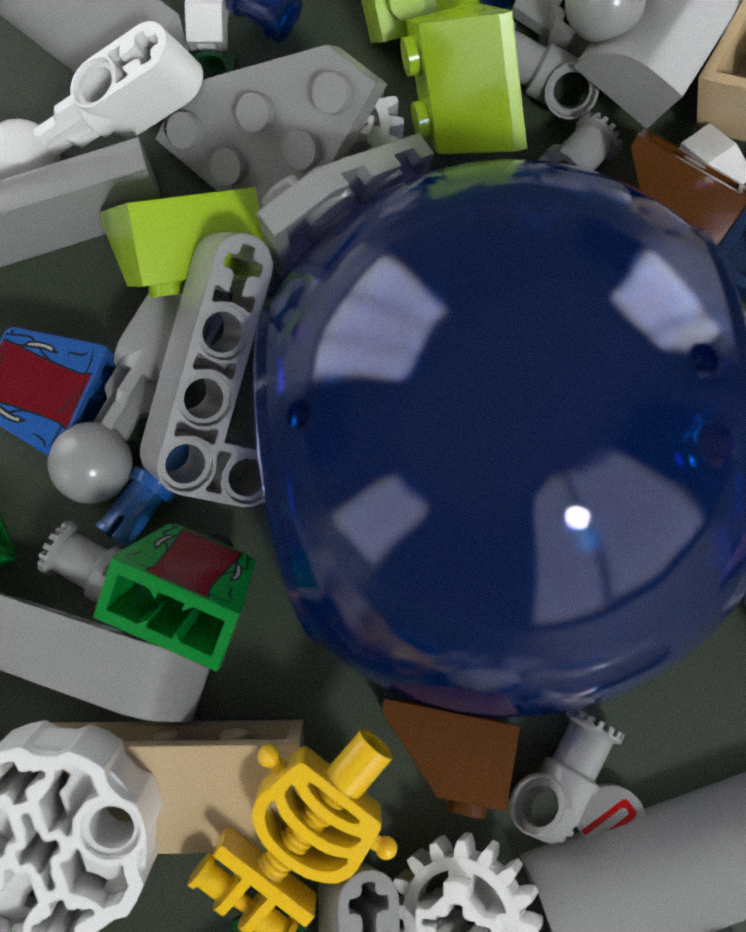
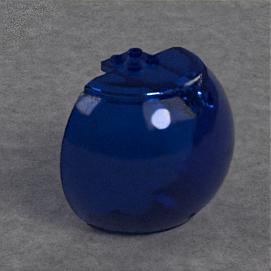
(506, 438)

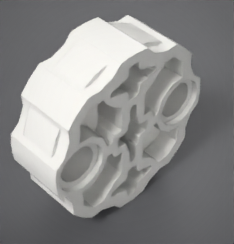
(61, 833)

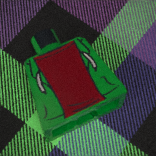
(178, 592)

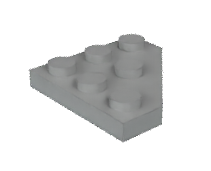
(273, 119)
(303, 208)

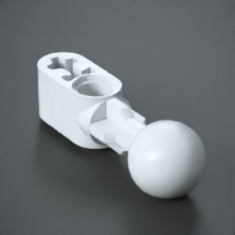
(112, 92)

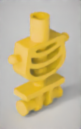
(334, 819)

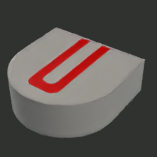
(609, 810)

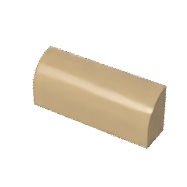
(203, 774)

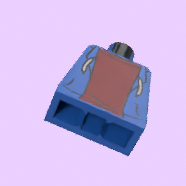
(50, 384)

